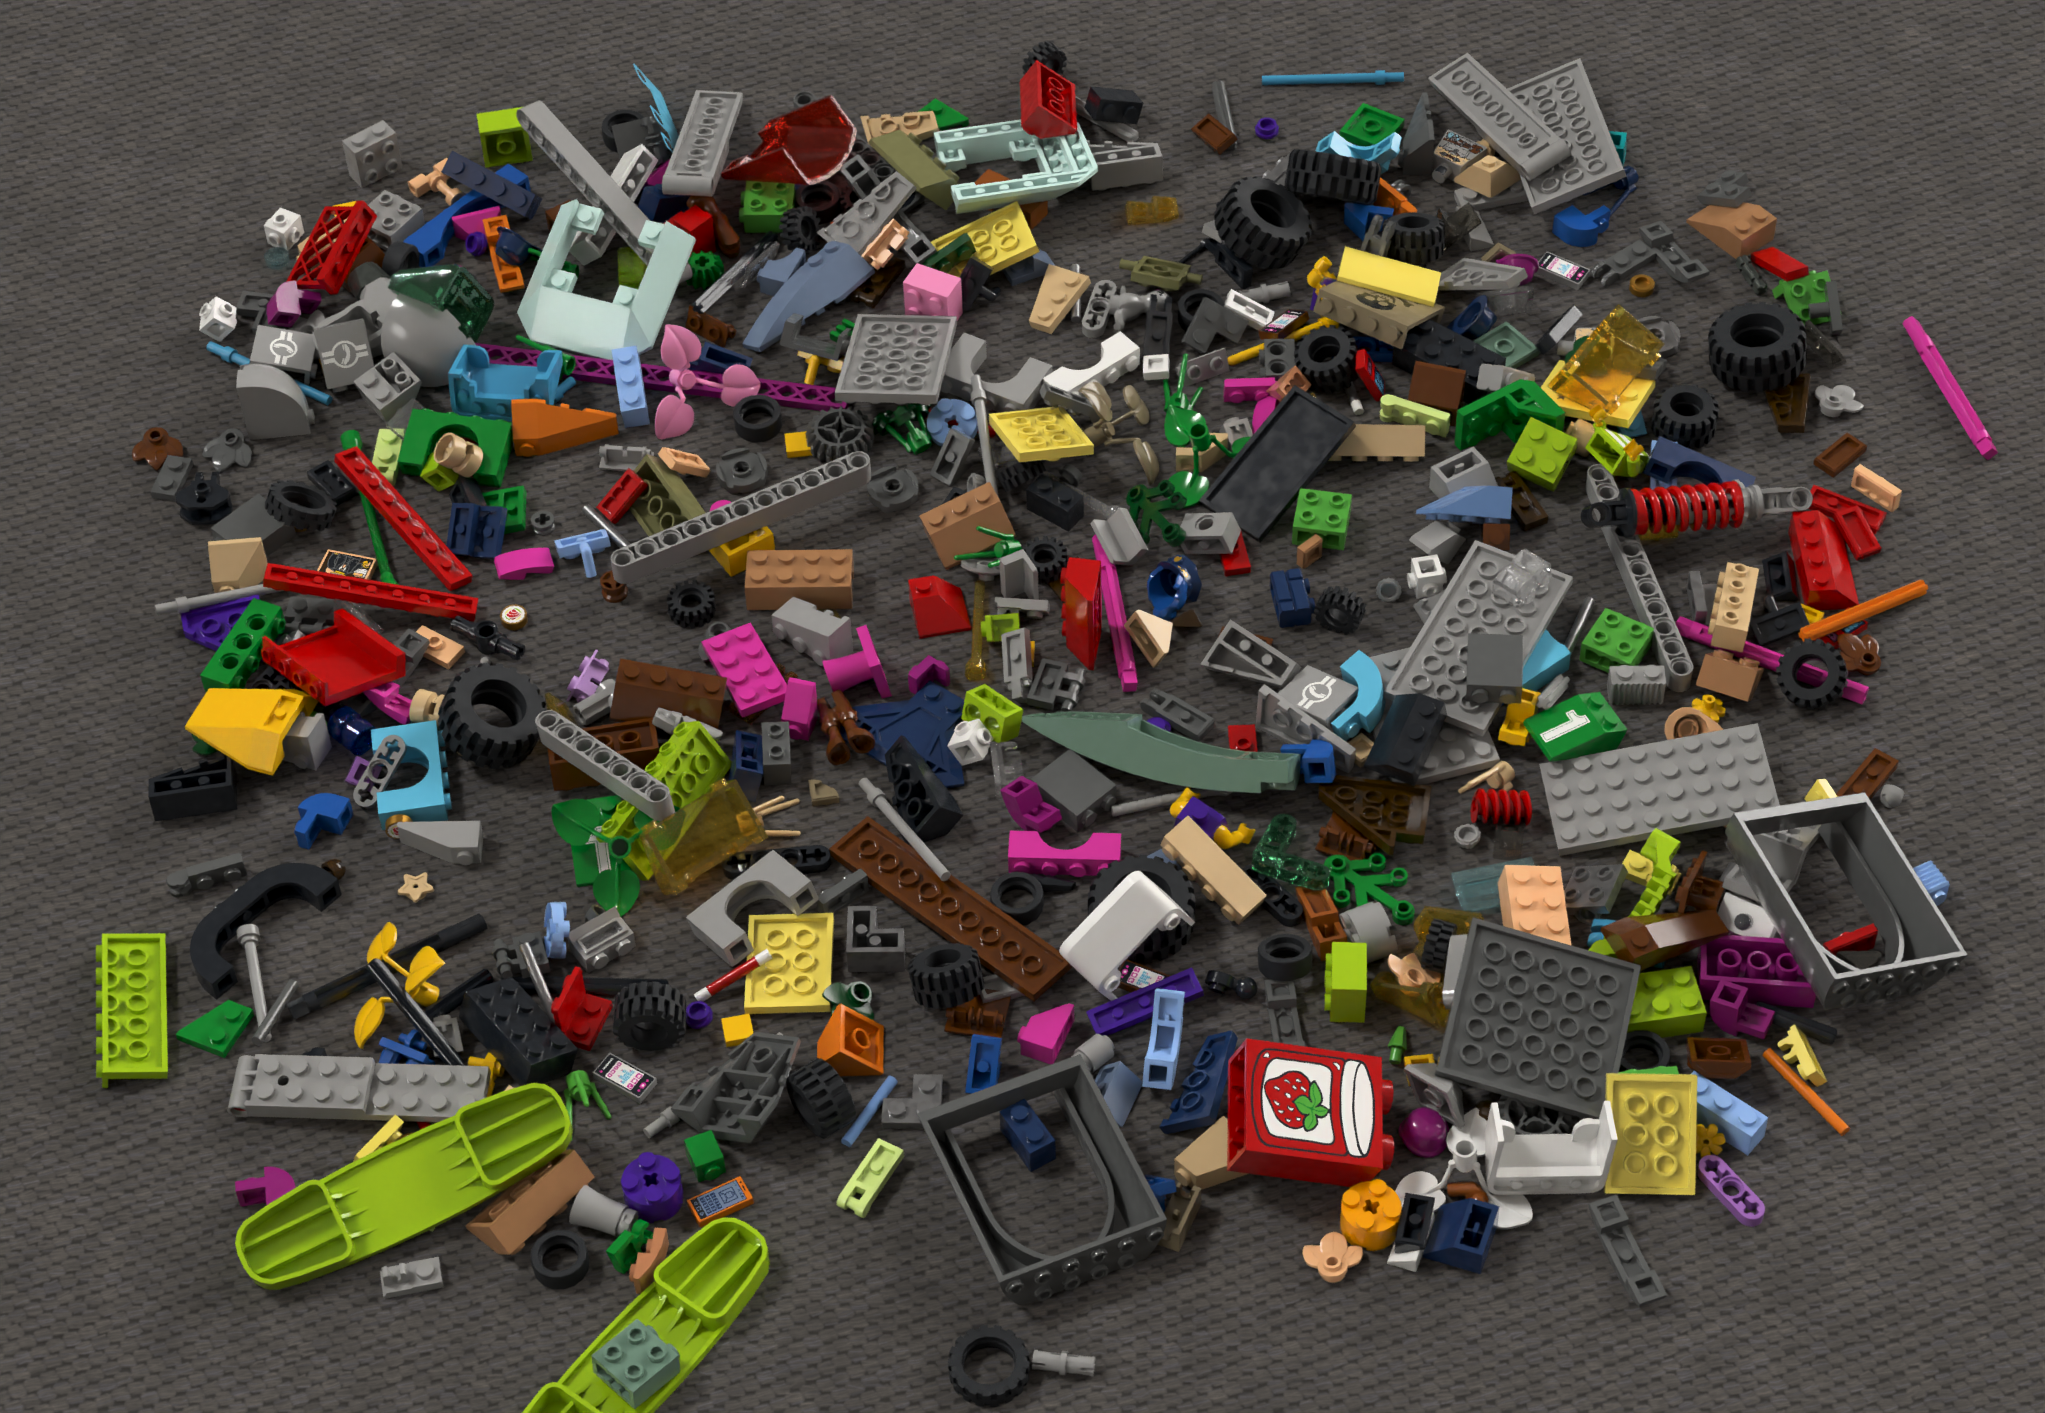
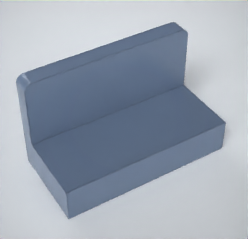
(1119, 1089)

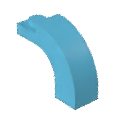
(1380, 152)
(1370, 702)

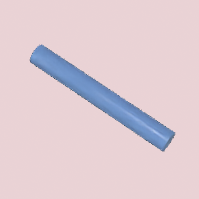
(869, 1111)

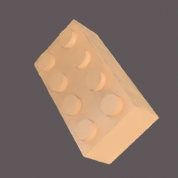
(1534, 901)

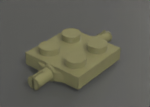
(1160, 273)

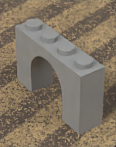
(1013, 395)
(766, 879)

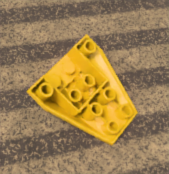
(249, 723)

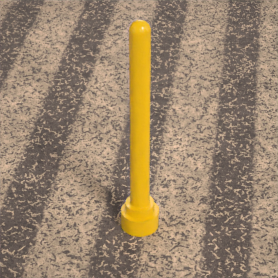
(1296, 335)

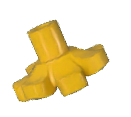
(1710, 707)
(1708, 1140)

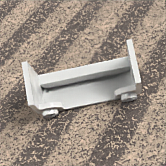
(1119, 929)
(1549, 1161)

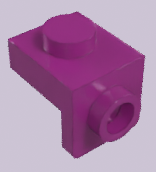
(928, 670)

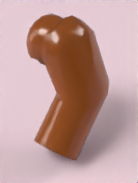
(1466, 1189)

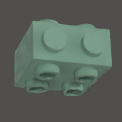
(636, 1363)

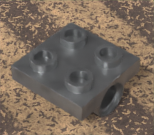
(1593, 891)

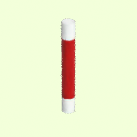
(733, 976)

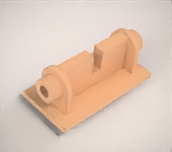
(891, 235)

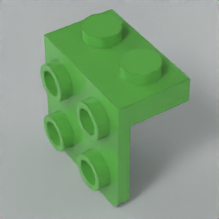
(1802, 292)

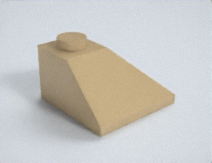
(1488, 176)
(236, 563)

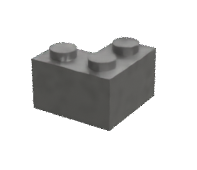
(873, 948)

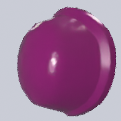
(1524, 261)
(1424, 1132)

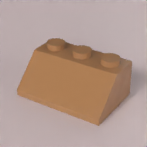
(954, 524)

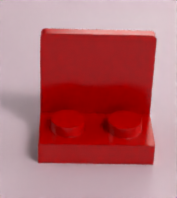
(578, 1013)

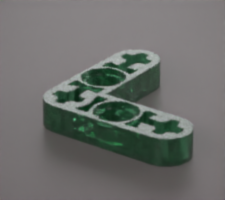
(1316, 874)

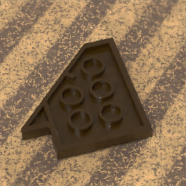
(1380, 808)

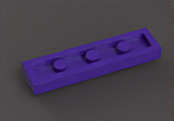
(1139, 1004)

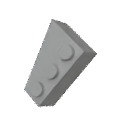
(1126, 164)
(813, 631)
(307, 741)

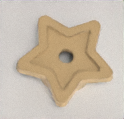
(415, 893)

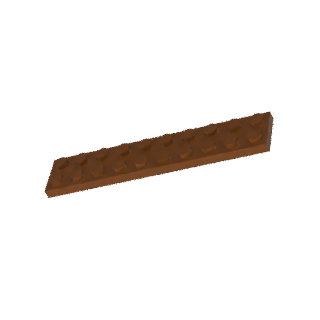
(951, 909)

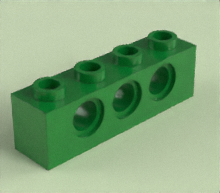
(242, 647)

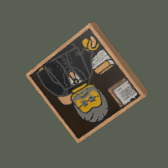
(348, 565)

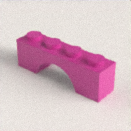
(1032, 855)

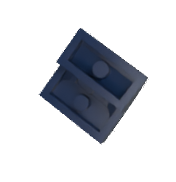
(476, 530)

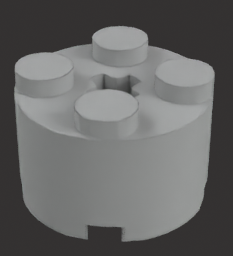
(1370, 926)

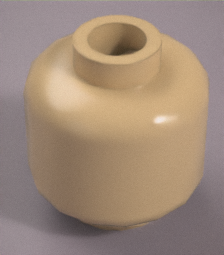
(1583, 432)

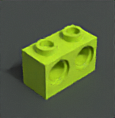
(995, 712)

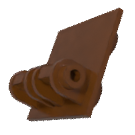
(1344, 839)
(978, 1017)

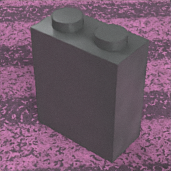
(252, 522)
(1494, 668)
(1075, 789)

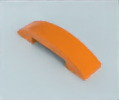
(507, 276)

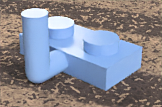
(586, 545)

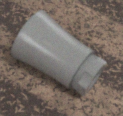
(601, 1213)

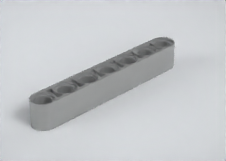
(604, 765)

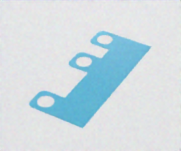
(665, 116)

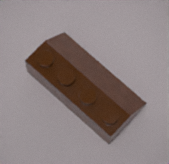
(646, 687)
(630, 739)

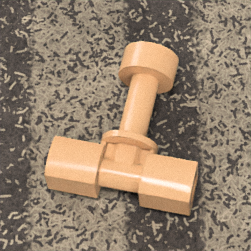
(436, 182)

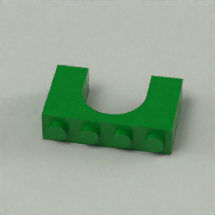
(427, 428)

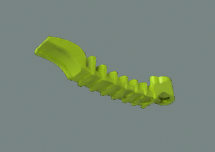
(1661, 850)

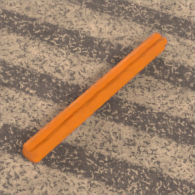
(1863, 610)

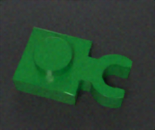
(626, 1247)

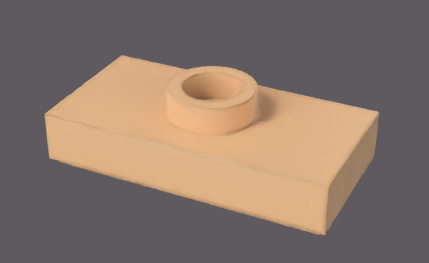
(684, 462)
(1876, 488)
(441, 649)

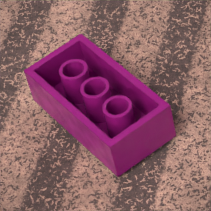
(1757, 964)

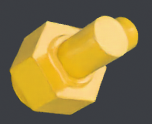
(495, 1068)

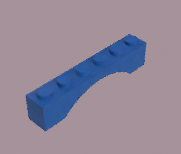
(436, 234)

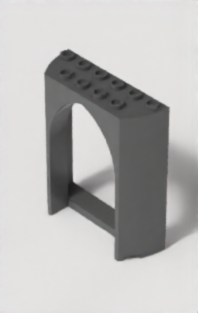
(1913, 930)
(1133, 1216)

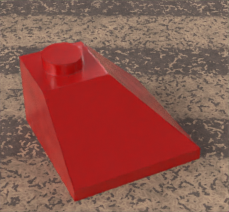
(937, 607)

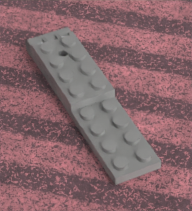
(1500, 117)
(702, 144)
(352, 1088)

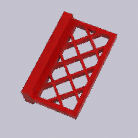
(340, 253)

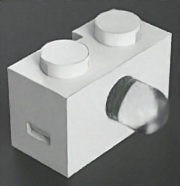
(1745, 917)

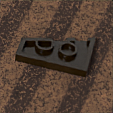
(1790, 404)

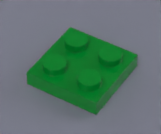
(1370, 126)

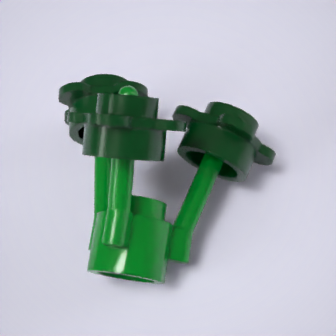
(917, 440)

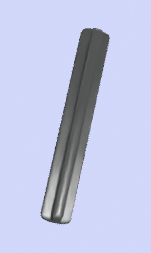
(1223, 108)

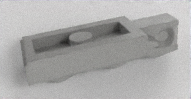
(1017, 663)

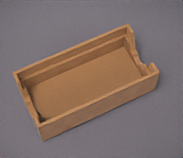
(809, 575)

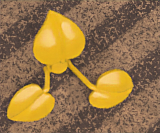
(422, 992)

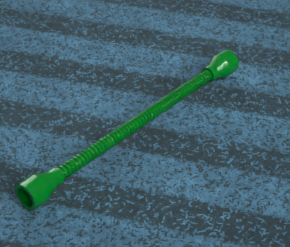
(349, 440)

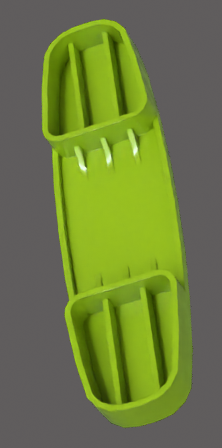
(404, 1187)
(688, 1305)

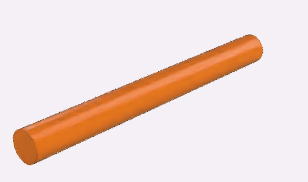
(1806, 1092)

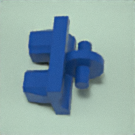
(394, 1051)

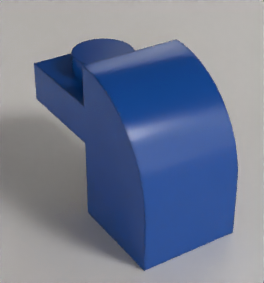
(1580, 229)
(1316, 760)
(322, 812)

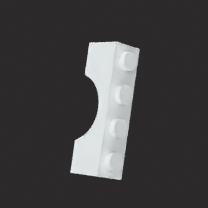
(1117, 358)

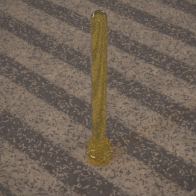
(976, 667)

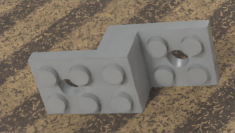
(1784, 852)

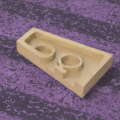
(919, 123)
(1056, 297)

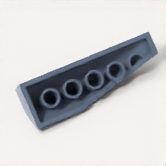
(822, 279)

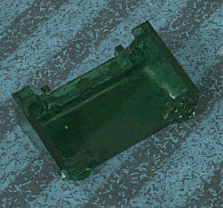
(450, 289)

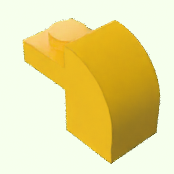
(1512, 729)

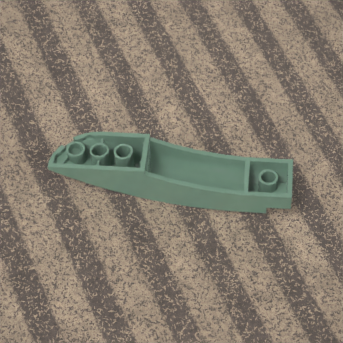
(1160, 755)

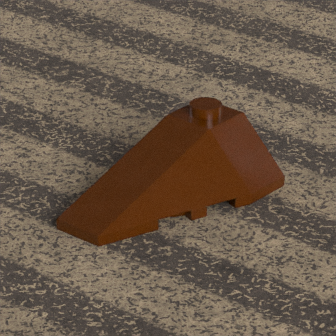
(1660, 937)

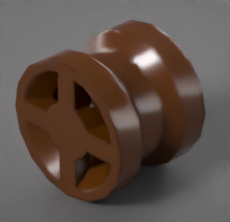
(612, 590)

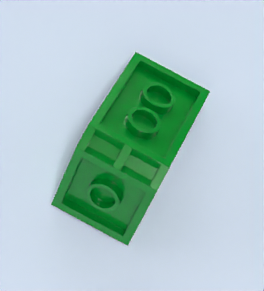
(1502, 410)

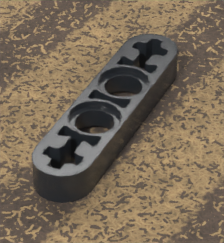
(798, 853)

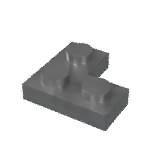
(902, 1112)

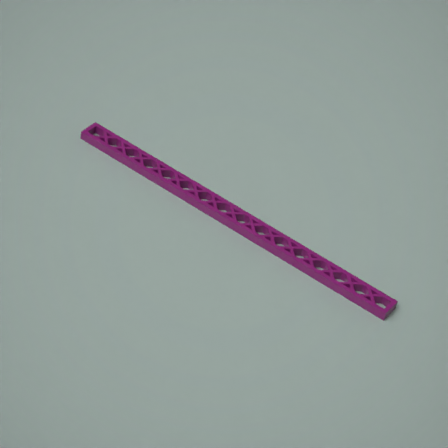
(654, 373)

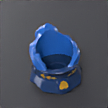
(1172, 586)

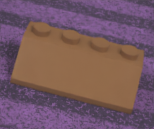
(530, 1203)

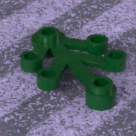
(1140, 497)

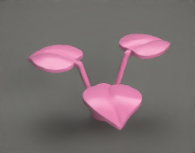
(677, 351)

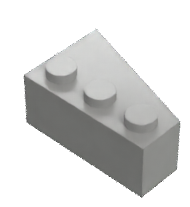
(1249, 657)

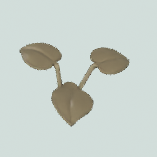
(1103, 430)

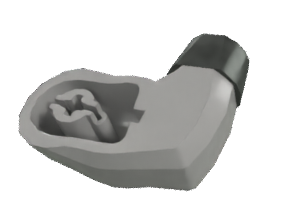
(373, 299)

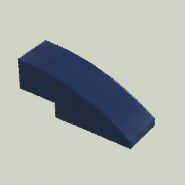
(718, 359)

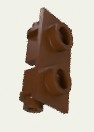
(709, 327)

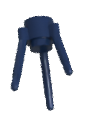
(1626, 183)

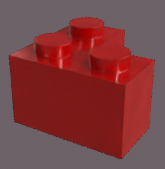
(699, 225)

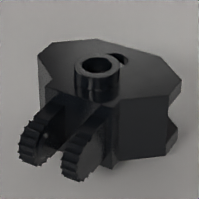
(204, 498)

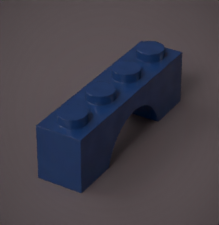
(491, 185)
(1673, 460)

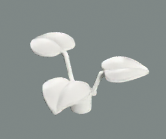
(1466, 1146)

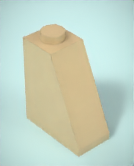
(1205, 1160)

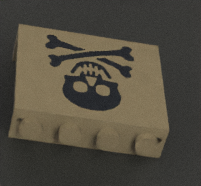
(1374, 312)

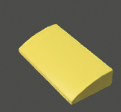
(1389, 276)

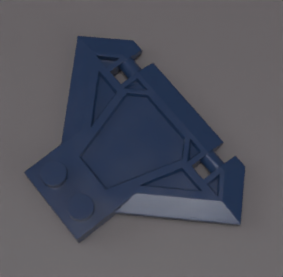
(927, 724)

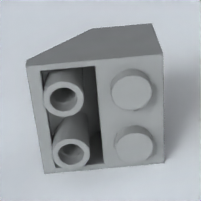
(388, 386)
(1461, 471)

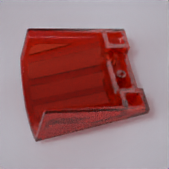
(799, 146)

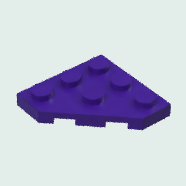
(213, 623)

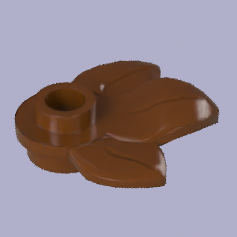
(156, 450)
(1859, 651)

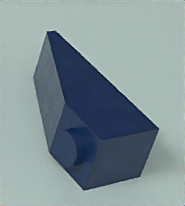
(747, 763)

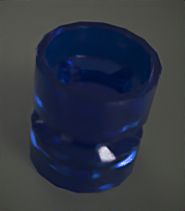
(351, 730)

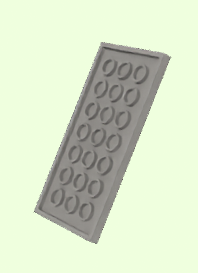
(1570, 109)
(1439, 654)
(1659, 785)

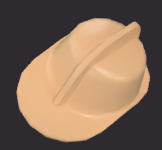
(1689, 722)

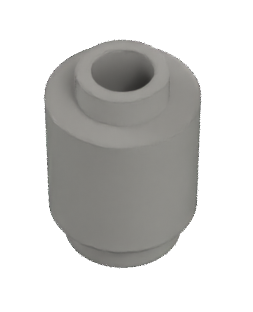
(1096, 1051)

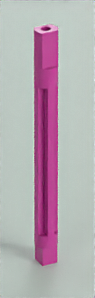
(1950, 388)
(1116, 619)
(1769, 659)

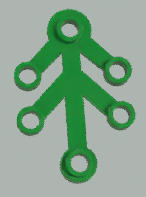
(1368, 884)

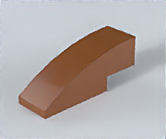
(1321, 919)

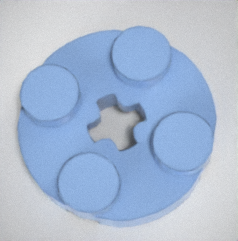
(951, 410)
(556, 929)

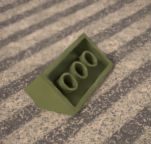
(917, 165)
(665, 499)

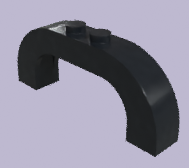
(244, 906)

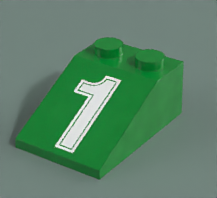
(1576, 728)
(594, 856)

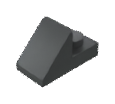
(952, 457)

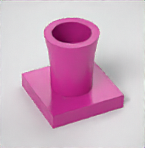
(857, 667)

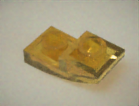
(1157, 211)

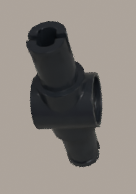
(487, 637)

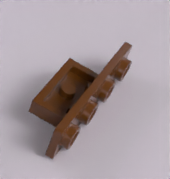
(1699, 890)

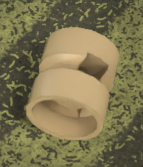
(458, 454)
(425, 706)

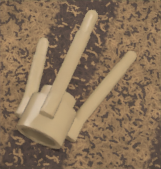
(1496, 777)
(764, 809)

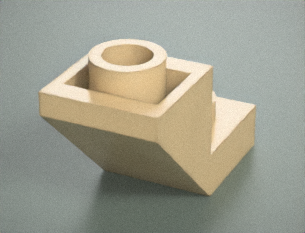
(1185, 456)

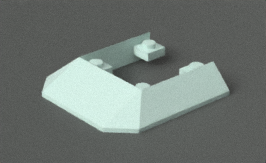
(1062, 161)
(593, 326)

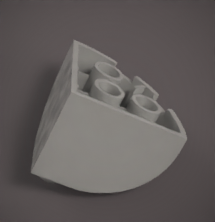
(423, 339)
(272, 403)

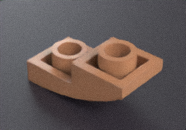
(643, 1271)

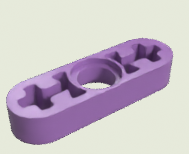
(1730, 1178)

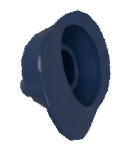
(513, 247)
(1474, 320)

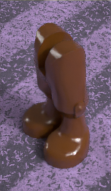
(724, 234)
(842, 715)

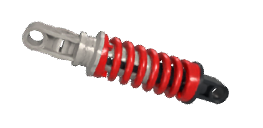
(1693, 507)

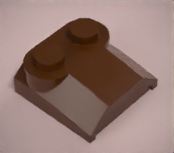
(1718, 1057)

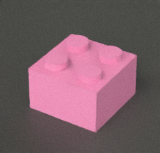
(932, 293)

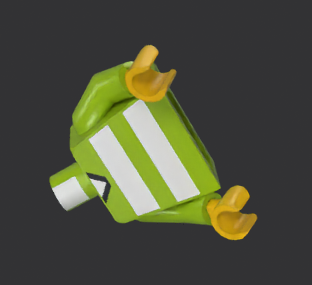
(1614, 450)

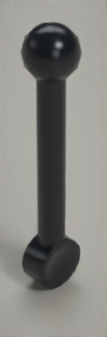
(1192, 253)

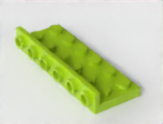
(688, 768)
(132, 1007)

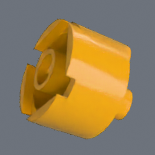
(1370, 1215)

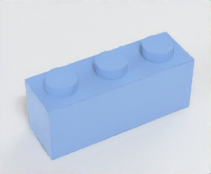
(630, 386)
(1735, 1119)

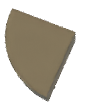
(1496, 253)
(822, 794)

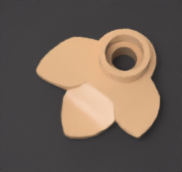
(1410, 971)
(1332, 1257)

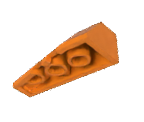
(550, 428)

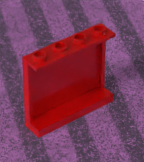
(337, 660)

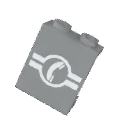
(285, 351)
(343, 353)
(1320, 695)

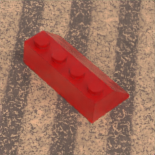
(1047, 103)
(1821, 562)
(1082, 608)

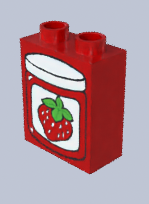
(1307, 1114)

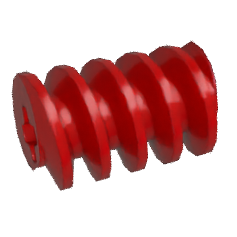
(1501, 804)

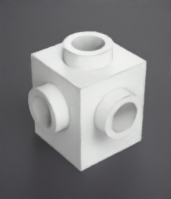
(284, 229)
(217, 319)
(1426, 576)
(970, 741)

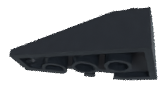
(919, 793)

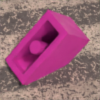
(800, 708)
(1046, 1033)

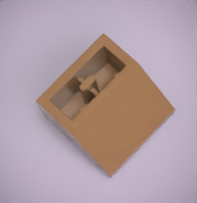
(1730, 676)

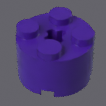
(652, 1187)

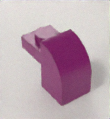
(289, 303)
(1027, 806)
(1733, 1013)
(264, 1189)

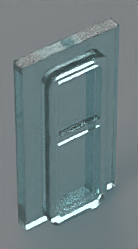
(1479, 886)

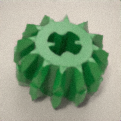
(705, 269)

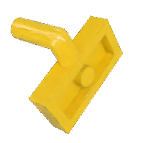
(814, 361)

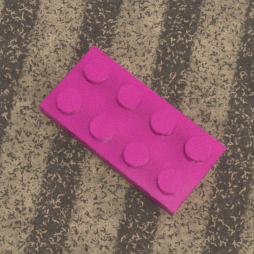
(749, 669)

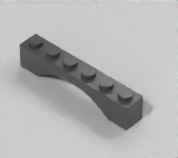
(862, 181)

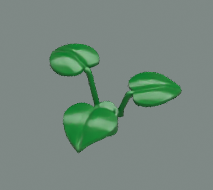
(1189, 426)
(575, 823)

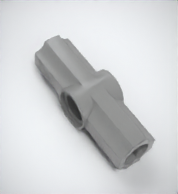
(596, 704)

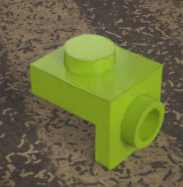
(999, 624)

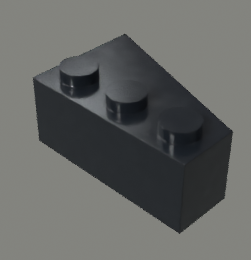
(196, 791)

